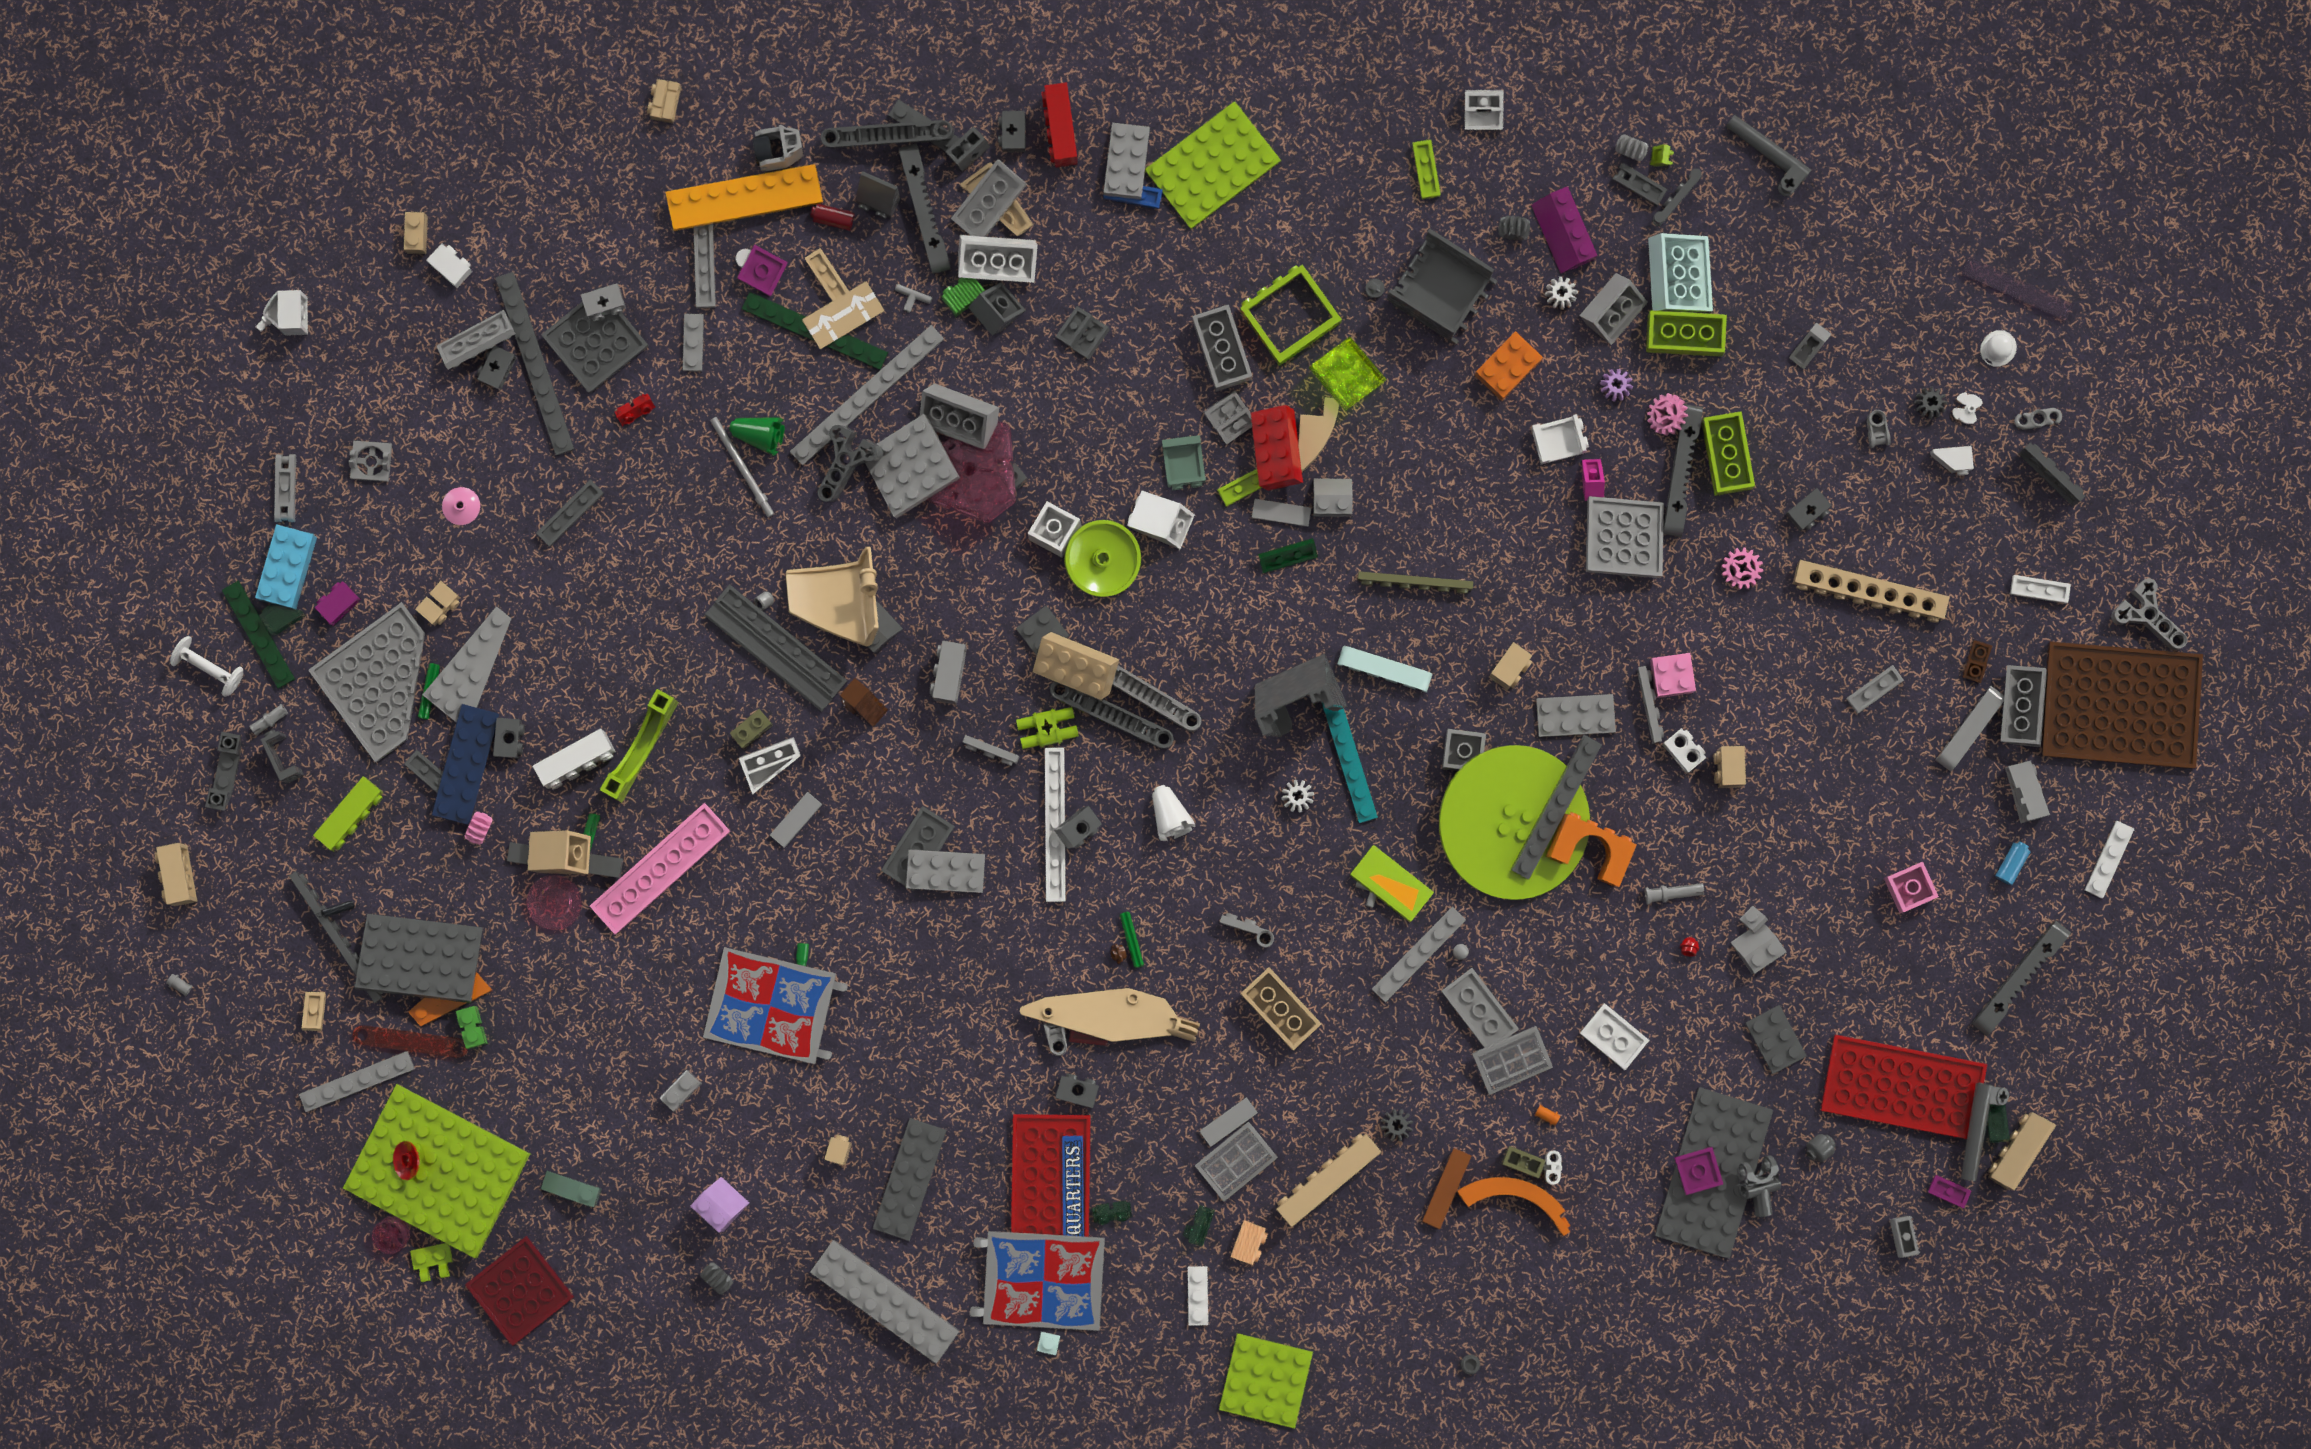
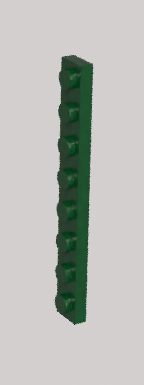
(794, 322)

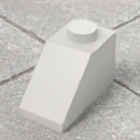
(1955, 459)

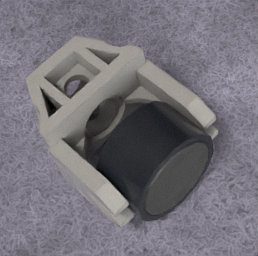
(791, 147)

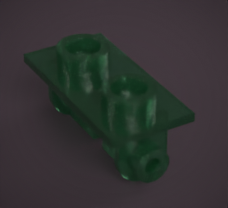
(1120, 1212)

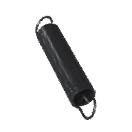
(337, 909)

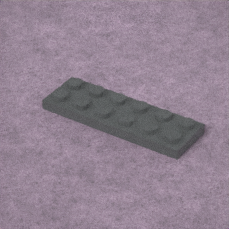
(909, 1179)

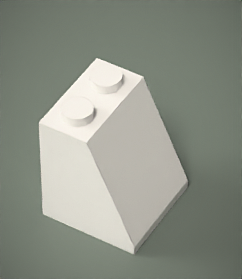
(1160, 519)

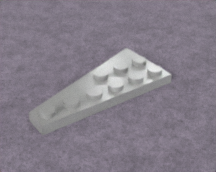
(469, 669)

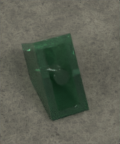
(279, 618)

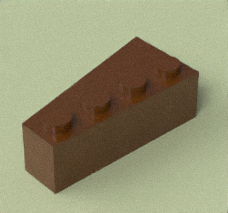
(861, 700)

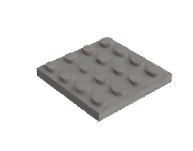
(911, 466)
(1624, 537)

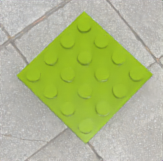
(1266, 1380)

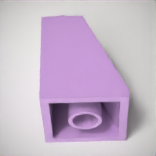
(720, 1204)

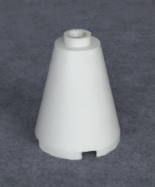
(1170, 814)

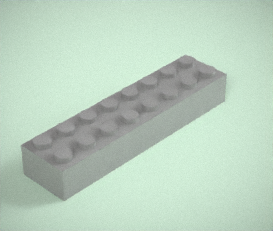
(885, 1301)

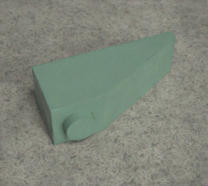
(571, 1189)

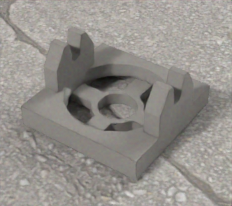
(358, 446)

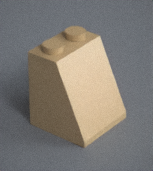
(559, 852)

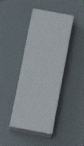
(1281, 512)
(1874, 689)
(796, 819)
(1228, 1122)

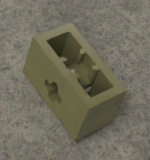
(751, 729)
(1523, 1162)

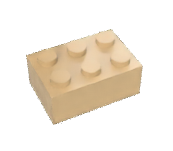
(175, 874)

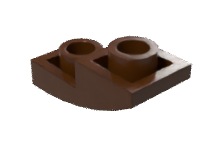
(1977, 661)

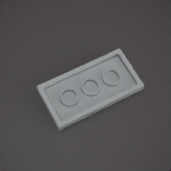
(1126, 161)
(989, 200)
(475, 340)
(1575, 715)
(945, 871)
(1479, 1009)

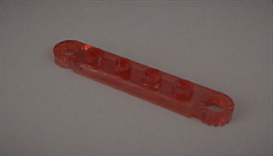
(409, 1041)

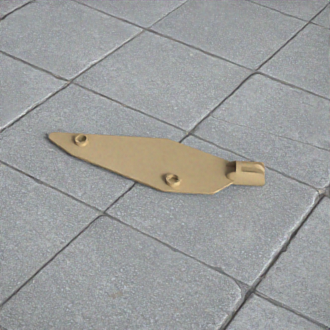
(1113, 1015)

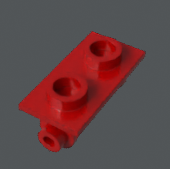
(627, 414)

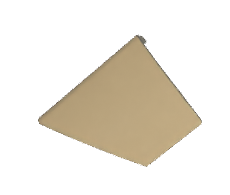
(837, 598)

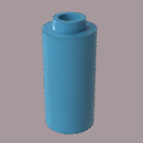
(2013, 863)

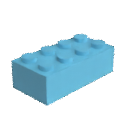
(286, 567)

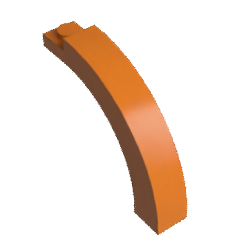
(1510, 1186)

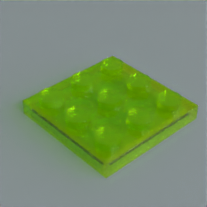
(1347, 373)

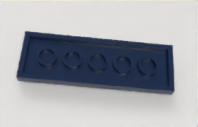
(465, 764)

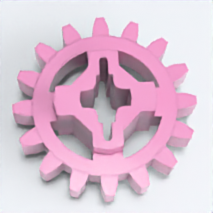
(1663, 423)
(1752, 573)

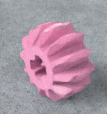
(478, 828)

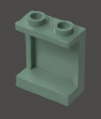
(1183, 462)

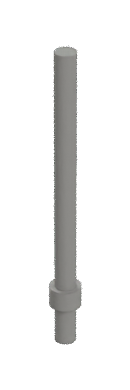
(761, 499)

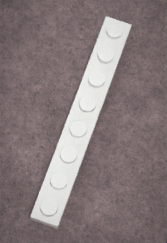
(1054, 817)

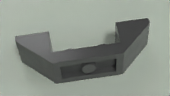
(226, 771)

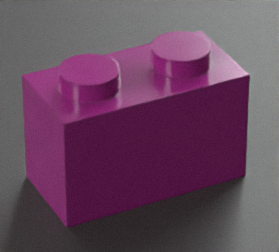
(337, 603)

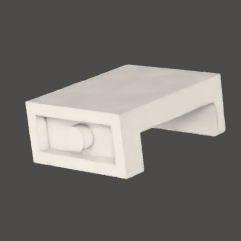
(1559, 439)

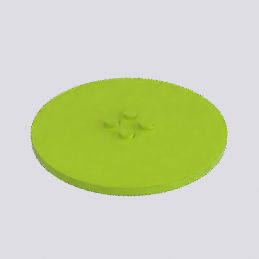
(1491, 814)

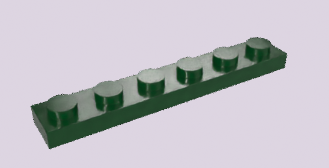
(258, 634)

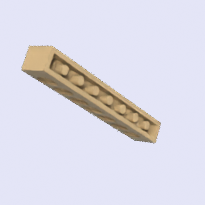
(1937, 601)

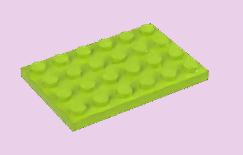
(1212, 165)

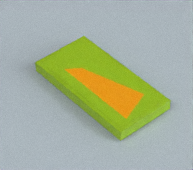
(1391, 883)

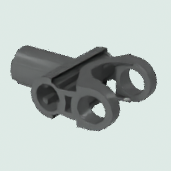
(1761, 1185)

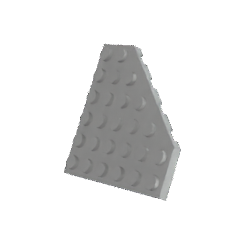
(376, 680)

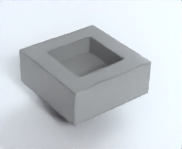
(1753, 919)

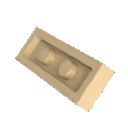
(826, 274)

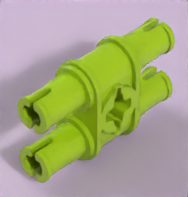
(1052, 718)

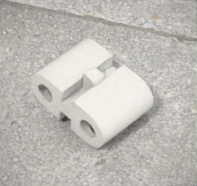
(1552, 1167)

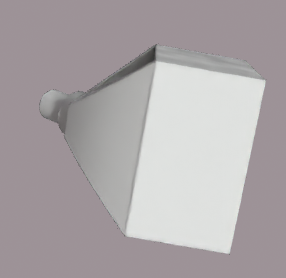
(287, 312)

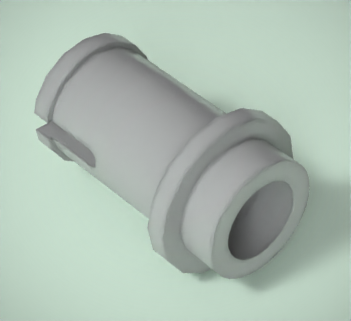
(178, 984)

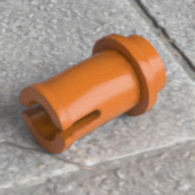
(1547, 1115)

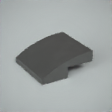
(1076, 327)

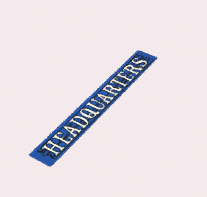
(1073, 1186)

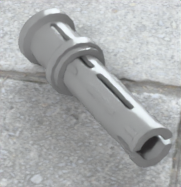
(1664, 893)

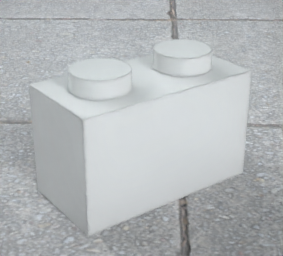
(449, 265)

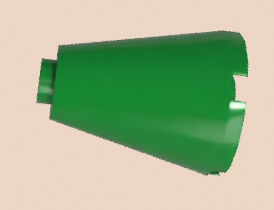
(759, 432)

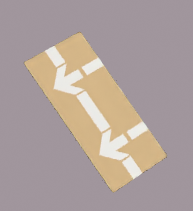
(843, 315)

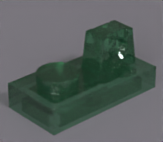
(1998, 1124)
(1198, 1232)

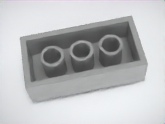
(1222, 348)

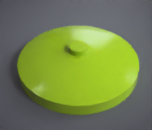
(1102, 558)

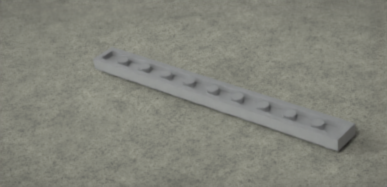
(868, 394)

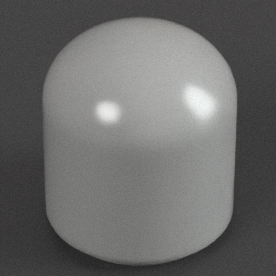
(766, 600)
(1460, 952)

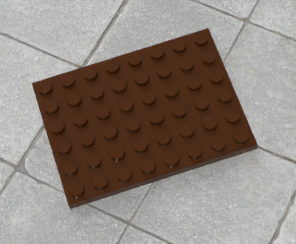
(2122, 705)

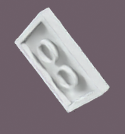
(1614, 1036)

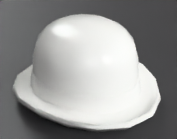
(1998, 348)

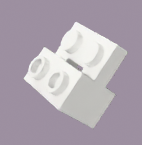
(1483, 99)

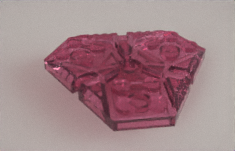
(990, 487)

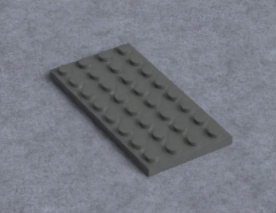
(1713, 1216)

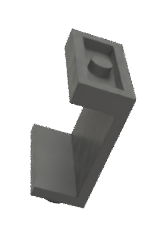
(284, 775)

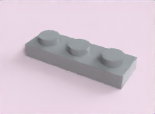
(693, 342)
(990, 750)

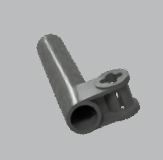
(1795, 170)
(1983, 1096)

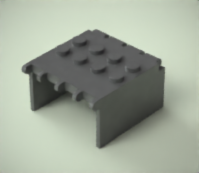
(1442, 286)

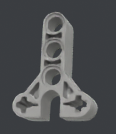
(2149, 602)

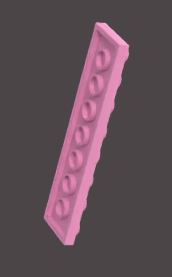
(660, 868)

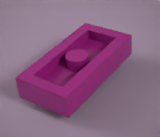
(1949, 1191)

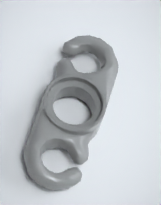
(2046, 415)

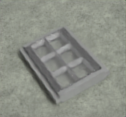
(1512, 1060)
(1236, 1161)

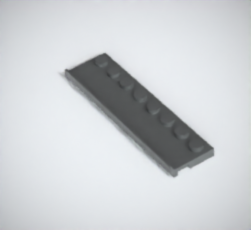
(775, 648)

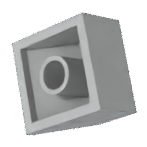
(1332, 498)
(1758, 949)

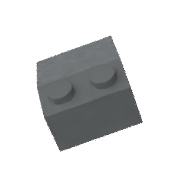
(877, 196)

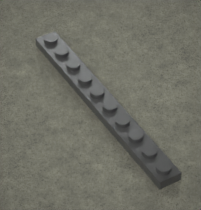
(535, 363)

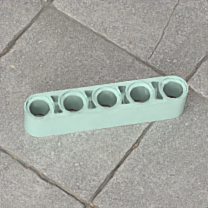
(1385, 668)

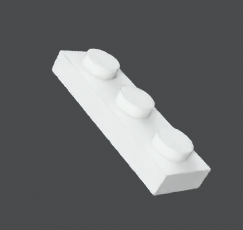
(2040, 589)
(1197, 1295)

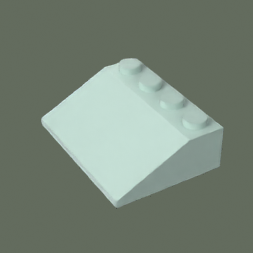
(1680, 273)

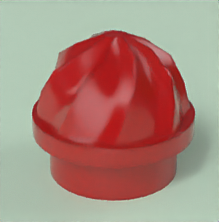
(1689, 947)

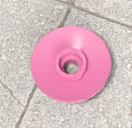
(470, 507)

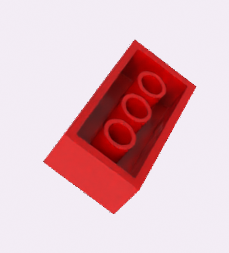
(1061, 129)
(1276, 447)

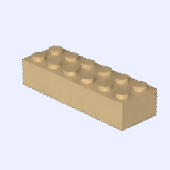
(1328, 1180)

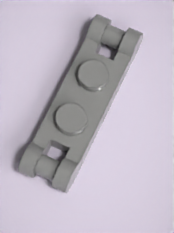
(285, 487)

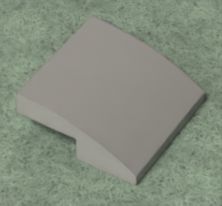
(1235, 424)

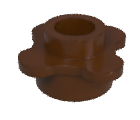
(1118, 953)

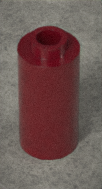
(833, 217)

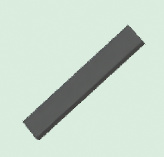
(597, 864)

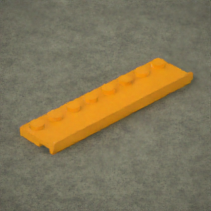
(744, 197)

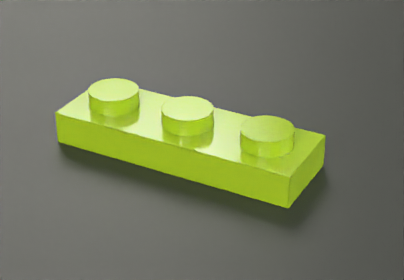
(1426, 169)

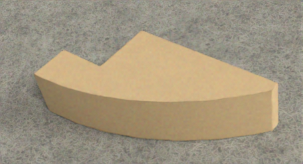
(1315, 432)

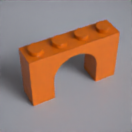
(1617, 849)

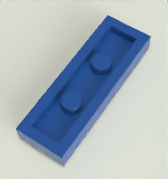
(1150, 198)

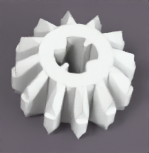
(1568, 296)
(1301, 801)

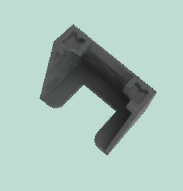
(1306, 679)

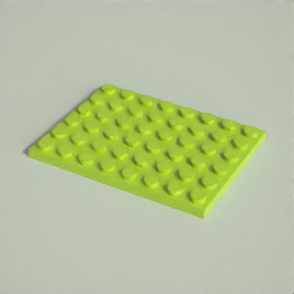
(460, 1175)

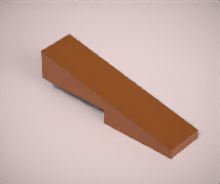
(1446, 1188)

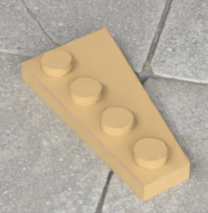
(1014, 217)

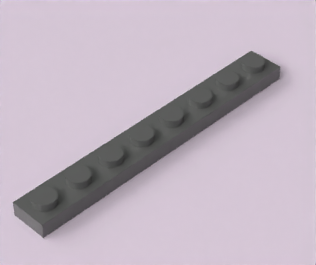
(1556, 807)
(331, 928)

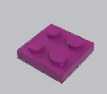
(762, 270)
(1698, 1170)

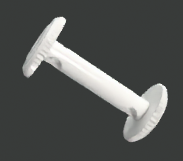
(181, 651)

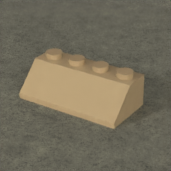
(2021, 1151)

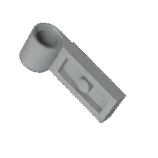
(1248, 926)

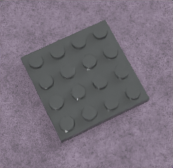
(592, 347)

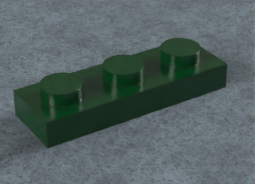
(1288, 555)

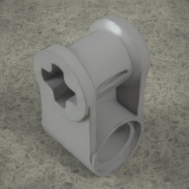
(1878, 430)
(1055, 1035)

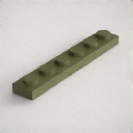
(1406, 582)

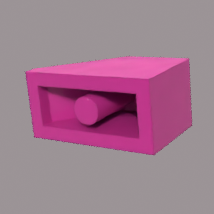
(1593, 478)

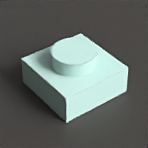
(1048, 1343)

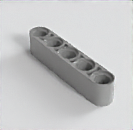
(1971, 728)

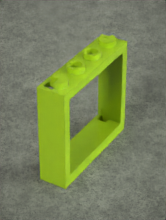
(1279, 282)

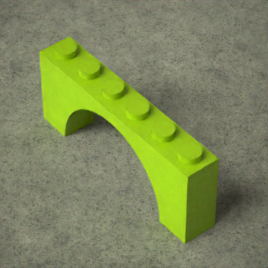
(658, 714)

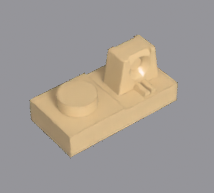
(313, 1011)

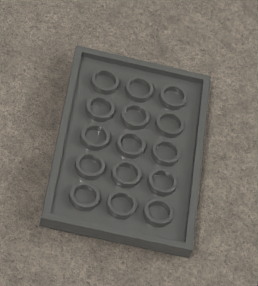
(419, 958)

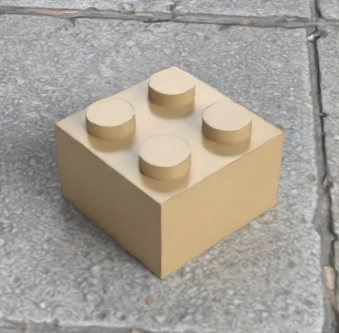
(1510, 666)
(1730, 767)

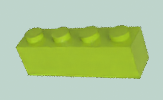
(348, 814)

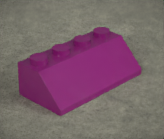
(1564, 230)

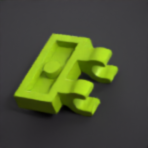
(432, 1256)

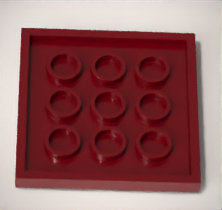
(519, 1290)

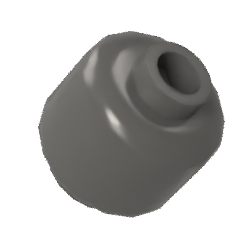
(1820, 1148)

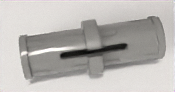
(268, 719)

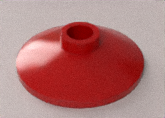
(406, 1160)

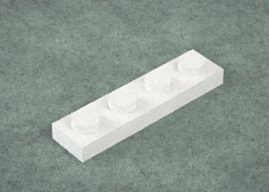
(2109, 859)

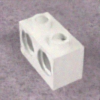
(1680, 754)

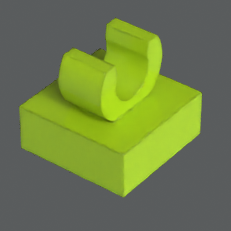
(1660, 155)

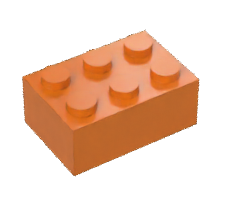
(1508, 366)

